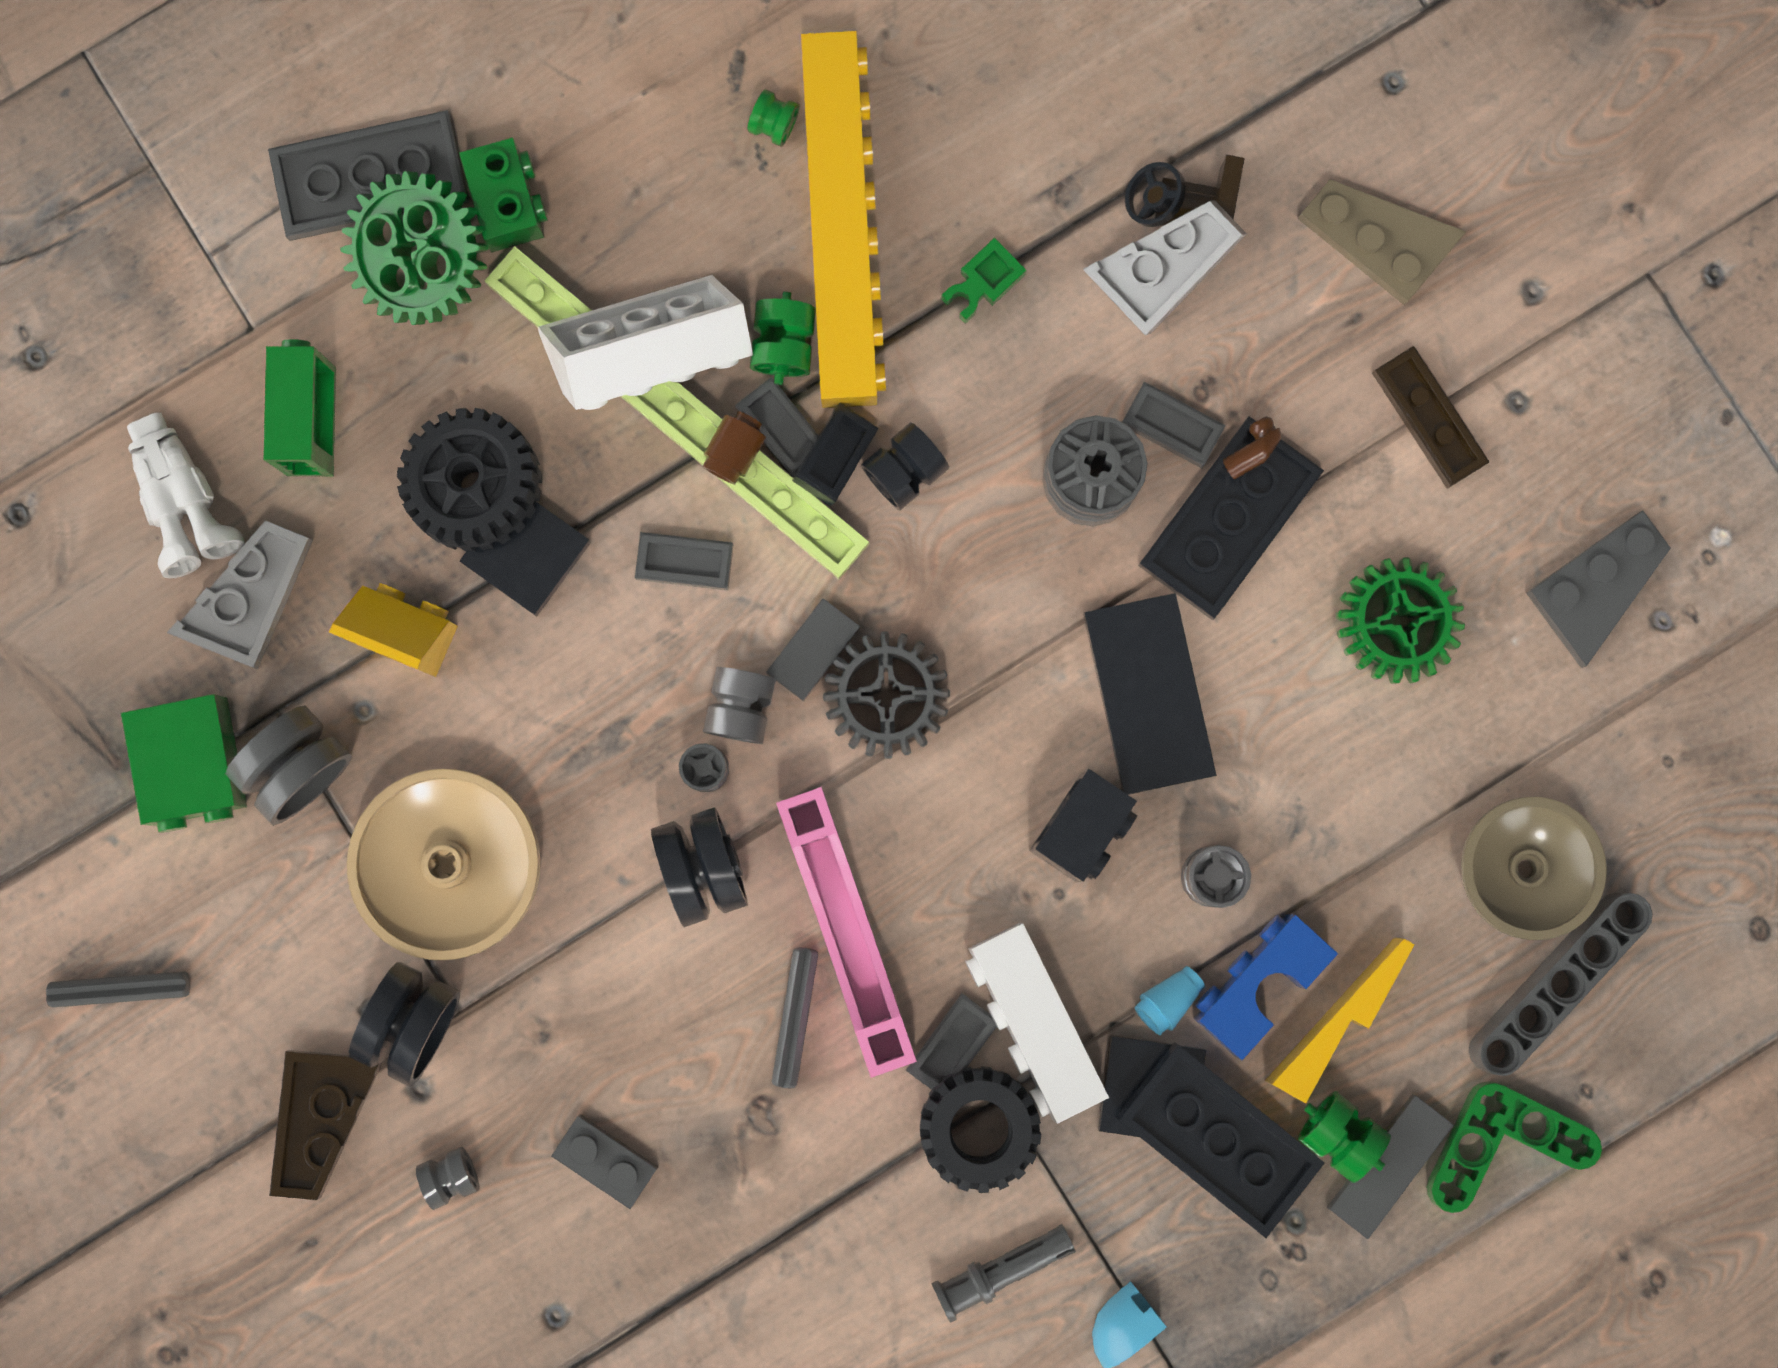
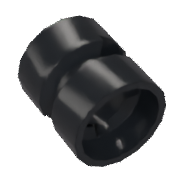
(905, 466)

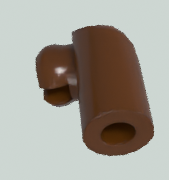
(1257, 452)

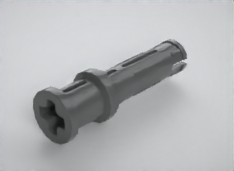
(982, 1281)

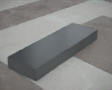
(1414, 1138)

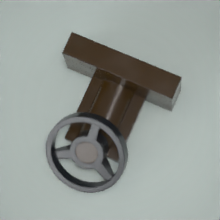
(1176, 197)

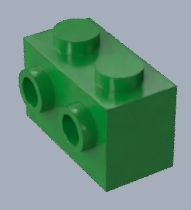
(502, 194)

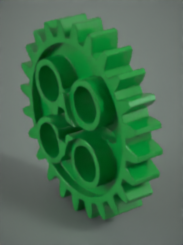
(379, 260)

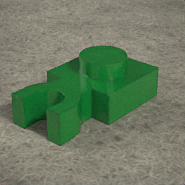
(987, 276)

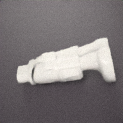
(175, 488)

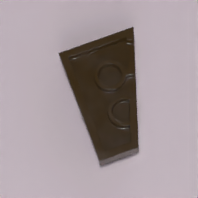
(315, 1119)

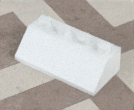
(646, 342)

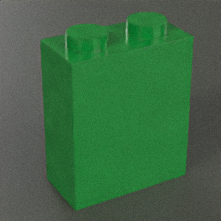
(181, 762)

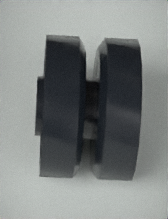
(692, 869)
(404, 1023)

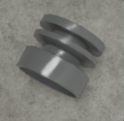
(1067, 478)

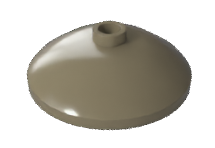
(1564, 860)

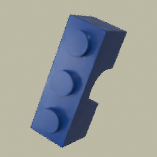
(1232, 1010)

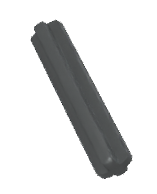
(118, 989)
(795, 1017)

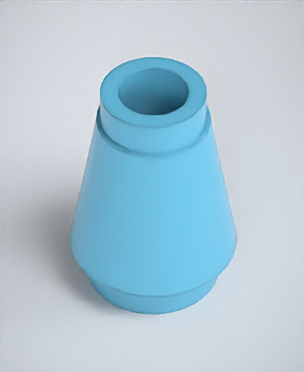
(1169, 1000)

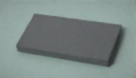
(325, 174)

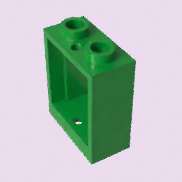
(299, 410)

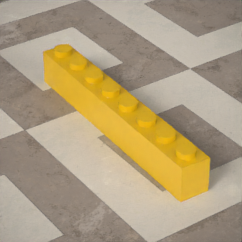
(840, 219)

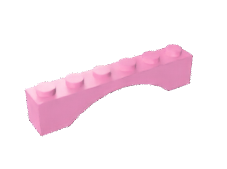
(846, 932)

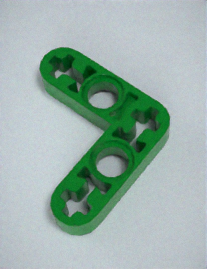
(1509, 1123)

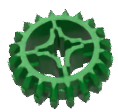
(1396, 599)

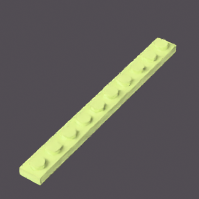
(693, 426)

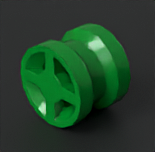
(773, 117)

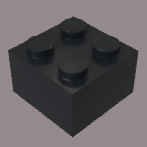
(1084, 827)

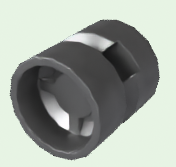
(739, 705)
(1216, 876)

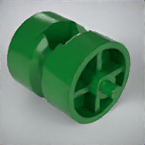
(783, 335)
(1349, 1141)

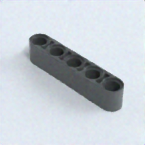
(1582, 978)

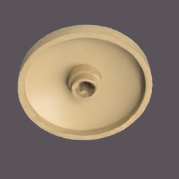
(443, 864)

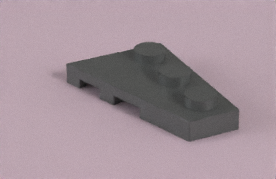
(1599, 585)

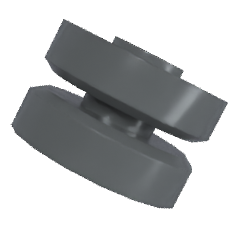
(288, 765)

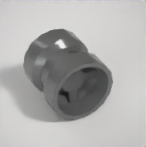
(699, 763)
(447, 1178)

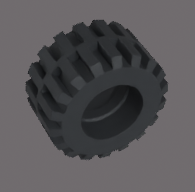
(980, 1171)

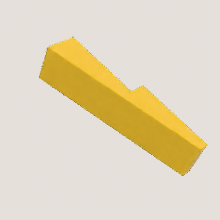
(1359, 1003)

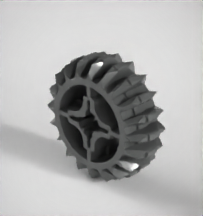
(849, 696)

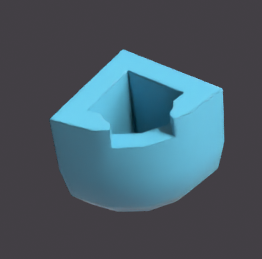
(1124, 1326)

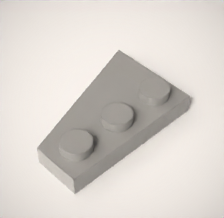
(1167, 265)
(248, 598)

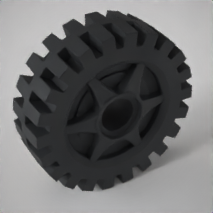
(446, 456)

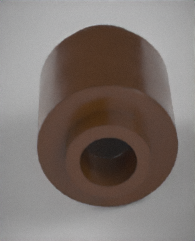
(734, 447)

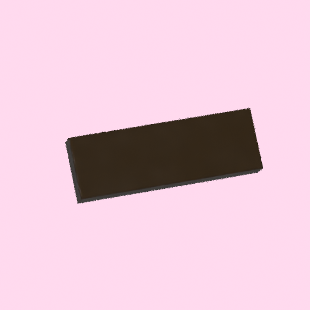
(1430, 417)

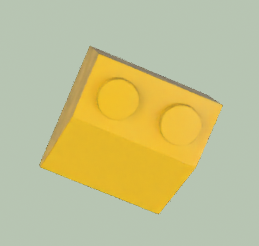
(396, 629)

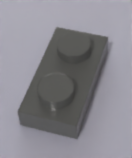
(604, 1161)

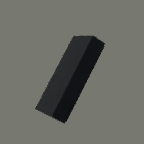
(835, 454)

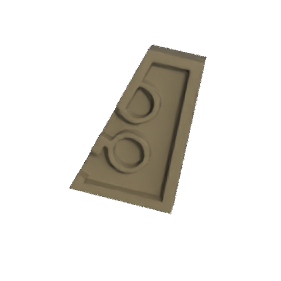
(1380, 237)

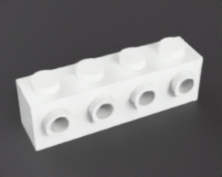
(1037, 1023)

